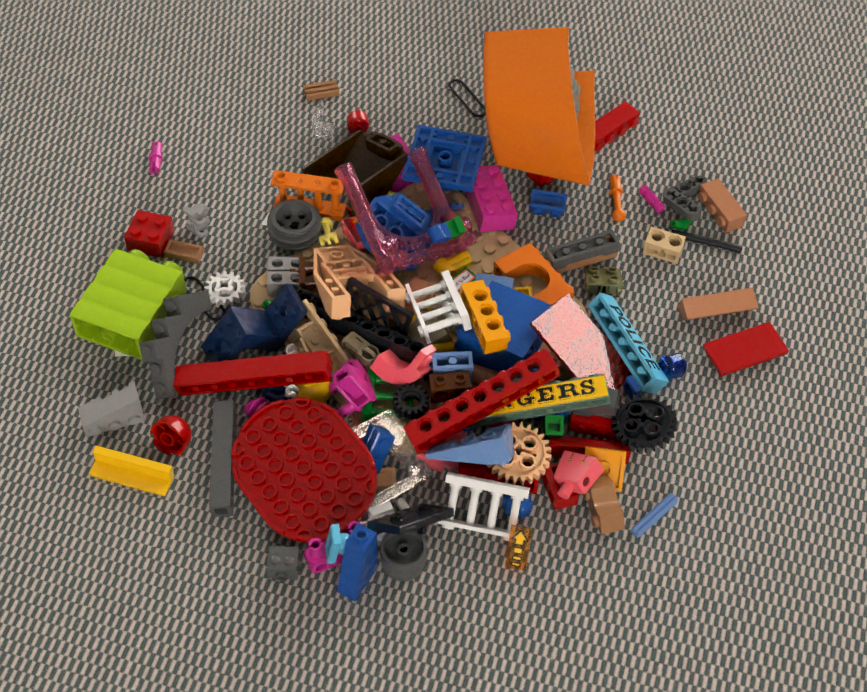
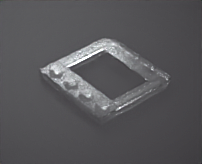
(405, 453)

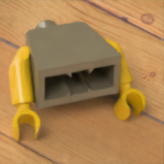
(439, 339)

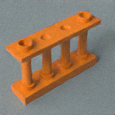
(316, 184)

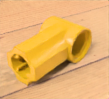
(453, 264)

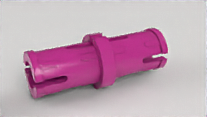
(155, 157)

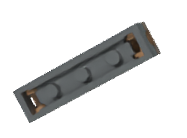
(583, 251)

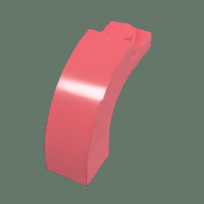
(399, 372)

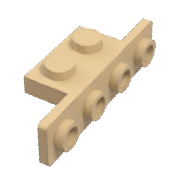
(318, 336)

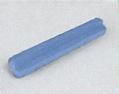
(654, 515)

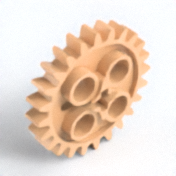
(516, 470)

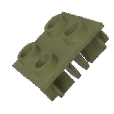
(603, 277)

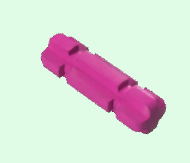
(652, 199)

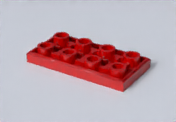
(745, 349)

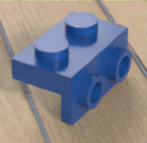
(548, 202)

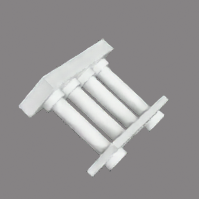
(451, 295)
(497, 490)

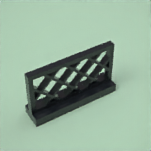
(379, 299)

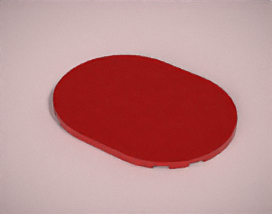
(304, 469)

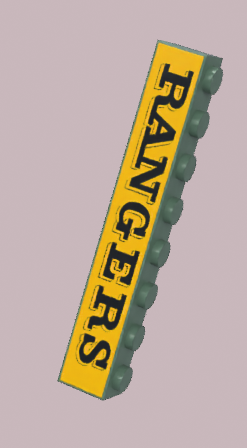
(552, 399)

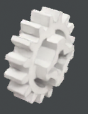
(224, 289)

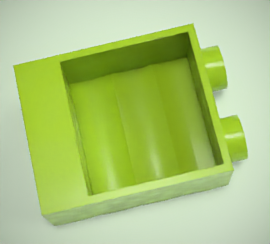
(125, 299)

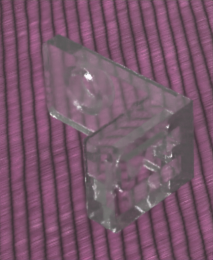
(322, 128)

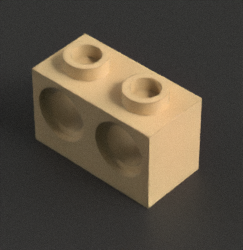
(664, 245)

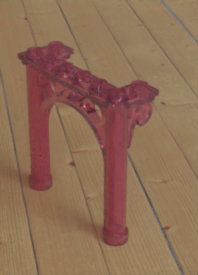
(384, 243)

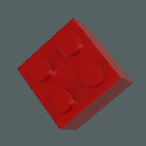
(149, 233)

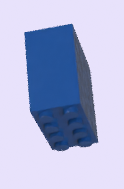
(517, 312)

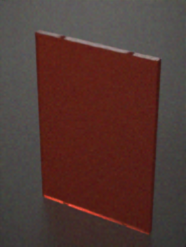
(579, 343)

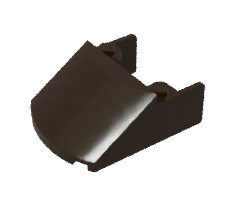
(373, 156)

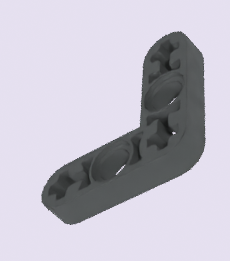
(675, 195)

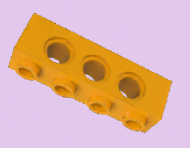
(484, 317)

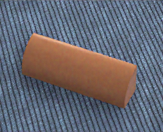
(717, 304)

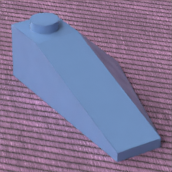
(489, 448)

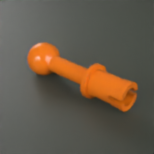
(615, 183)

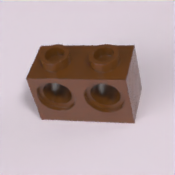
(448, 385)

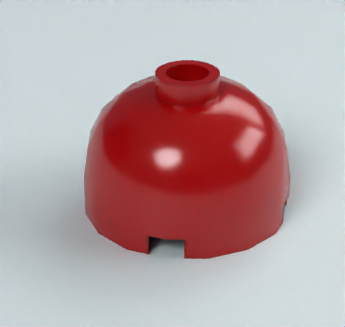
(171, 435)

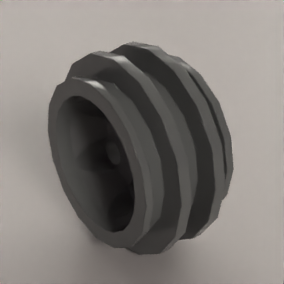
(300, 223)

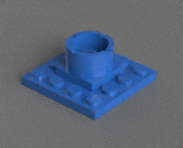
(453, 157)

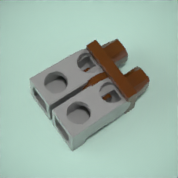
(289, 271)

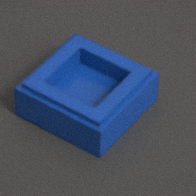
(632, 388)

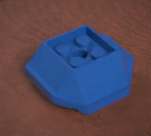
(399, 217)

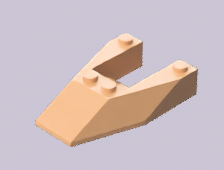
(336, 265)

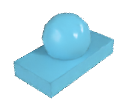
(335, 543)

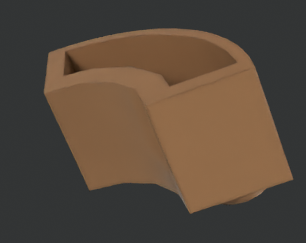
(604, 506)

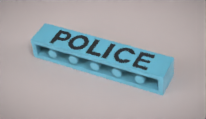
(628, 343)

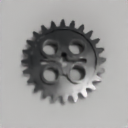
(644, 423)

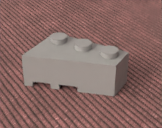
(112, 412)

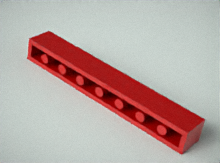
(606, 130)
(253, 373)

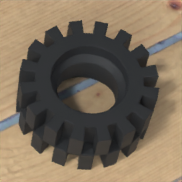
(414, 393)

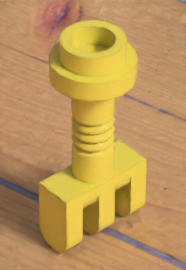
(327, 225)

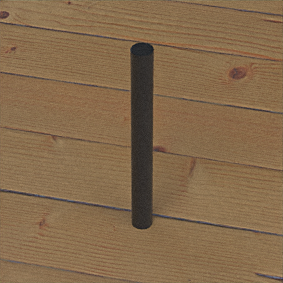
(708, 241)

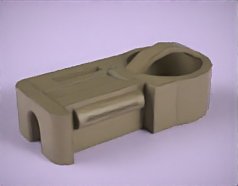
(359, 346)

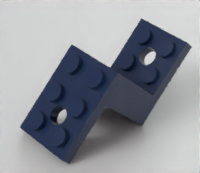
(255, 327)

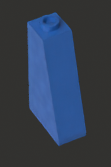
(358, 562)

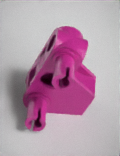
(355, 386)
(316, 554)

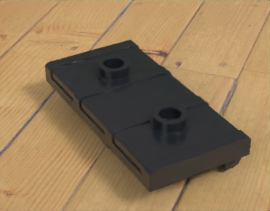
(410, 519)

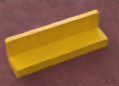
(131, 471)

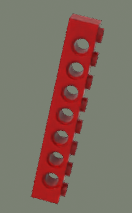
(477, 410)

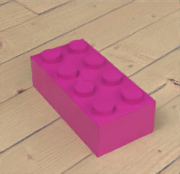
(492, 201)

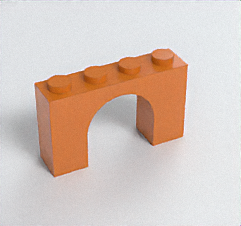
(529, 261)

